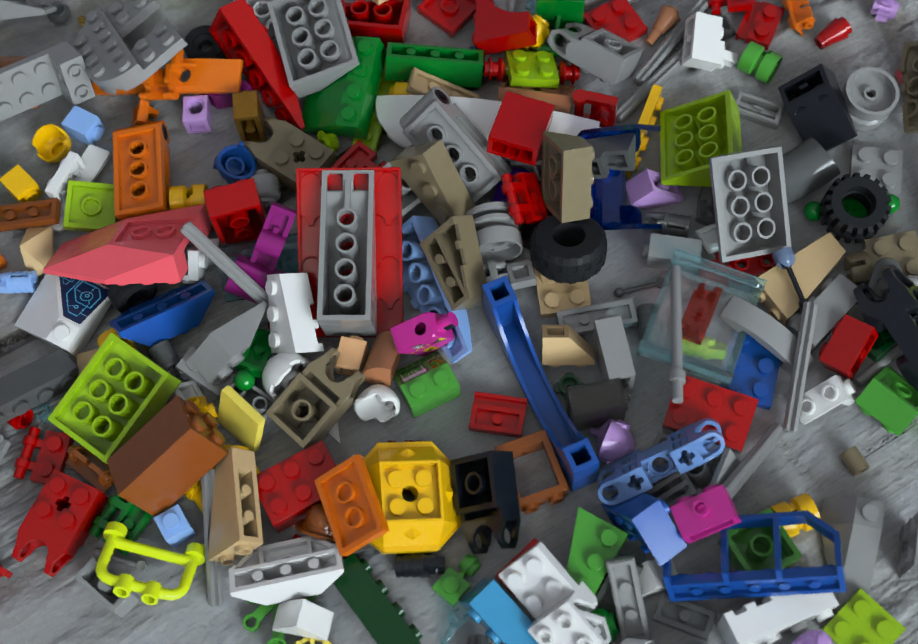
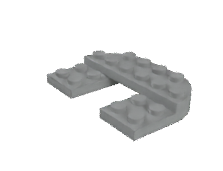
(107, 55)

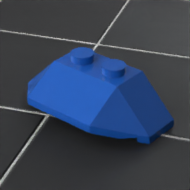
(165, 314)

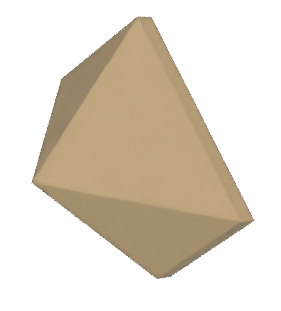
(37, 248)

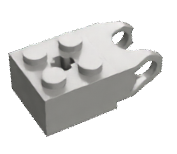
(597, 52)

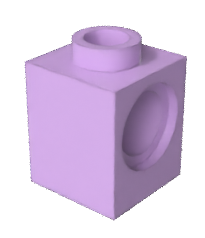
(198, 122)

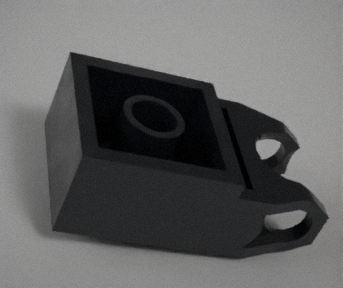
(486, 498)

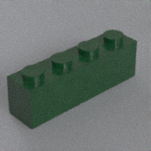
(372, 606)

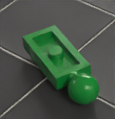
(254, 361)

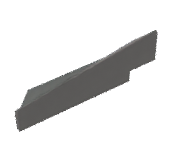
(611, 152)

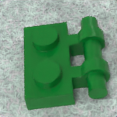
(131, 516)

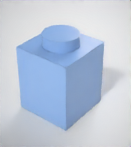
(83, 126)
(175, 526)

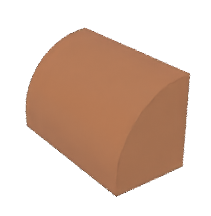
(382, 360)

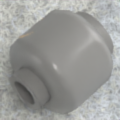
(268, 186)

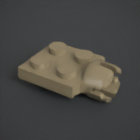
(898, 246)

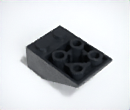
(818, 107)

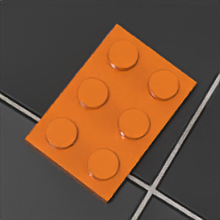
(351, 505)

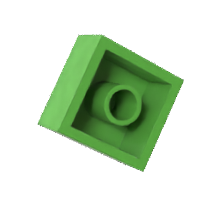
(754, 548)

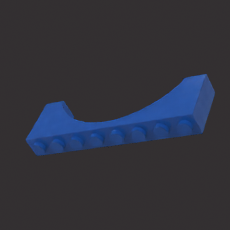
(571, 448)

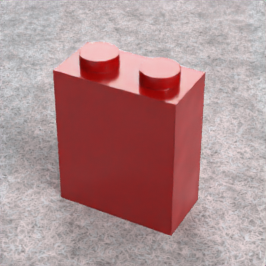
(520, 128)

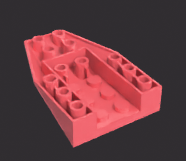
(131, 250)

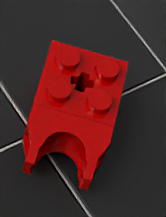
(54, 525)

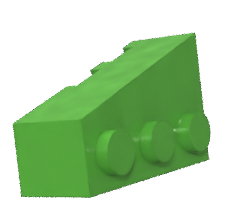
(590, 548)

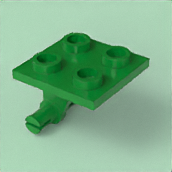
(558, 14)

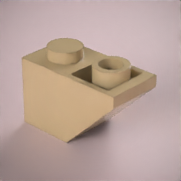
(565, 347)

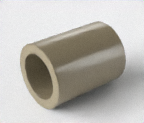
(854, 461)

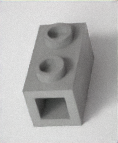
(662, 247)

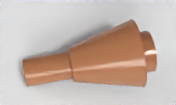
(666, 18)

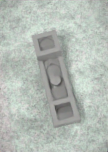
(764, 329)

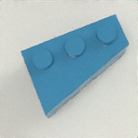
(497, 614)

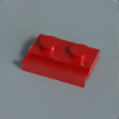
(760, 23)
(498, 414)

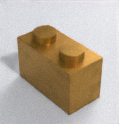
(249, 116)

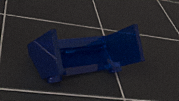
(610, 194)

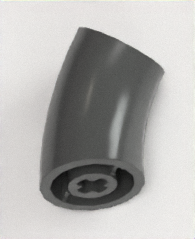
(807, 169)

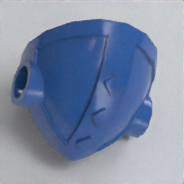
(235, 163)

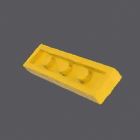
(653, 104)

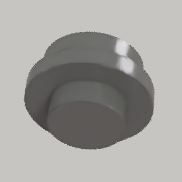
(61, 15)

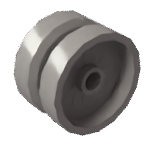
(870, 97)

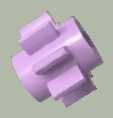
(885, 9)

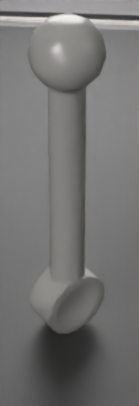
(140, 565)

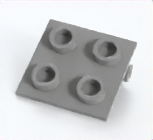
(908, 558)

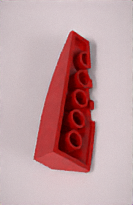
(245, 38)

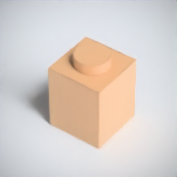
(352, 355)

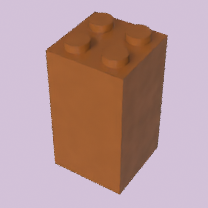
(167, 456)

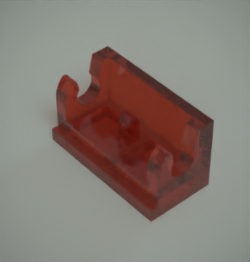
(699, 313)

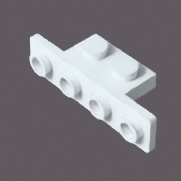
(76, 169)

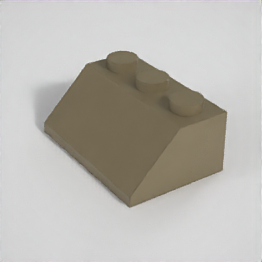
(567, 176)

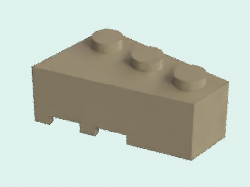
(434, 179)
(457, 261)

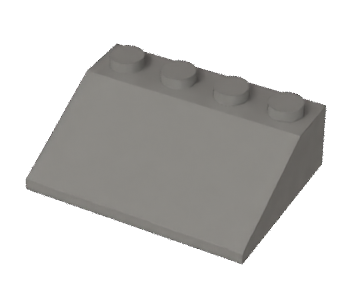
(313, 42)
(750, 203)

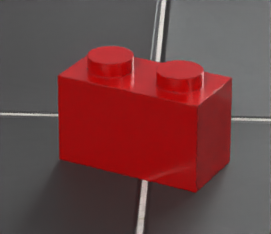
(847, 346)

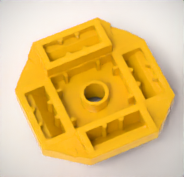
(426, 472)

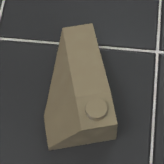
(909, 69)

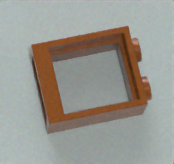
(530, 444)

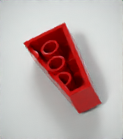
(383, 21)

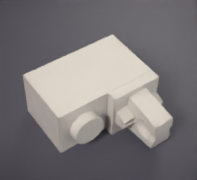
(703, 43)

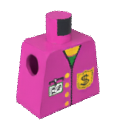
(424, 333)

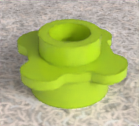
(329, 140)

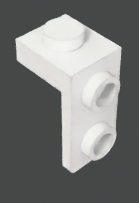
(197, 264)
(826, 397)

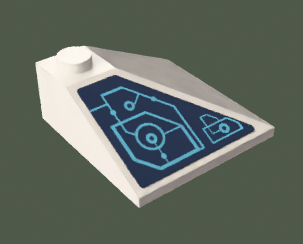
(65, 312)

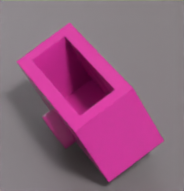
(705, 513)

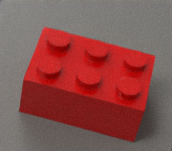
(236, 211)
(706, 400)
(289, 486)

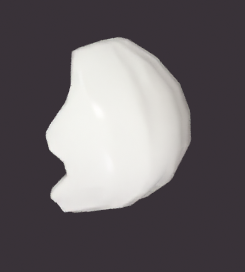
(377, 403)

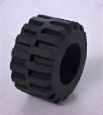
(864, 191)

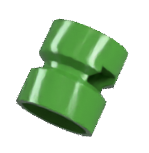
(759, 62)

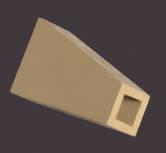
(811, 270)
(235, 508)

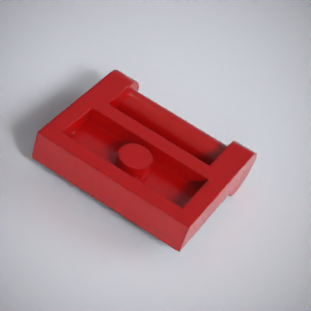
(602, 106)

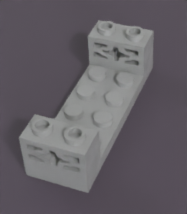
(43, 78)

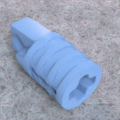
(18, 282)

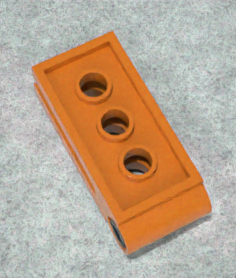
(141, 170)

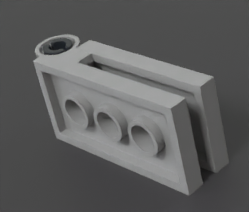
(460, 137)

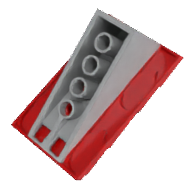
(352, 248)

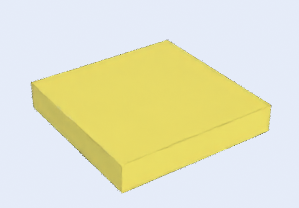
(240, 419)

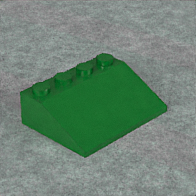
(349, 101)

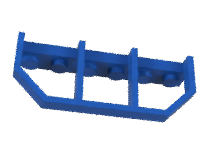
(766, 581)

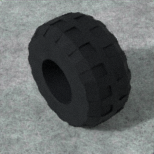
(568, 250)

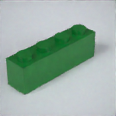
(451, 64)

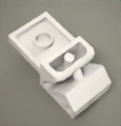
(554, 600)

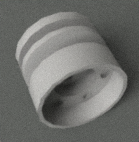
(496, 232)

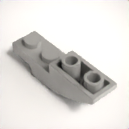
(255, 397)

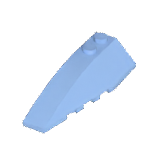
(424, 287)

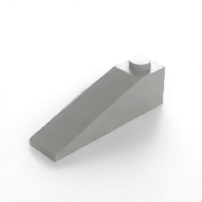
(24, 8)
(860, 533)

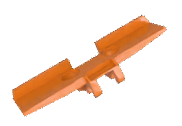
(206, 77)

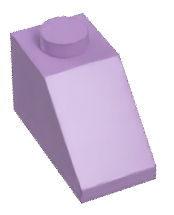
(648, 192)

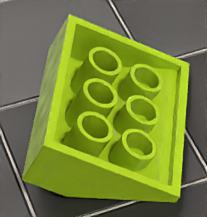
(695, 134)
(113, 398)

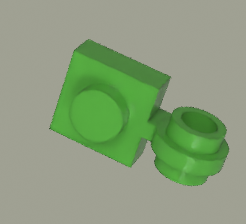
(452, 585)

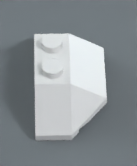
(286, 571)

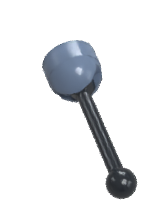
(785, 259)

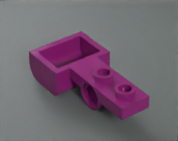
(266, 251)

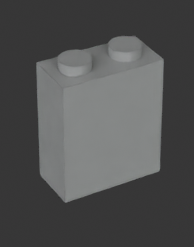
(613, 350)

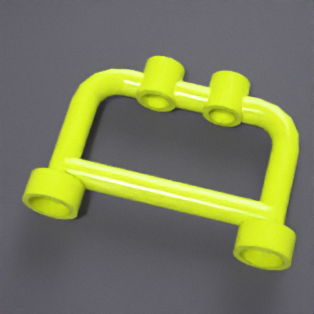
(151, 591)

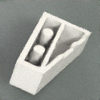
(290, 314)

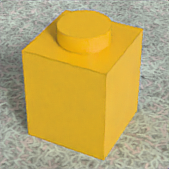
(21, 185)

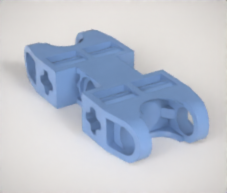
(677, 451)

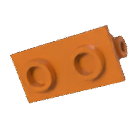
(799, 17)

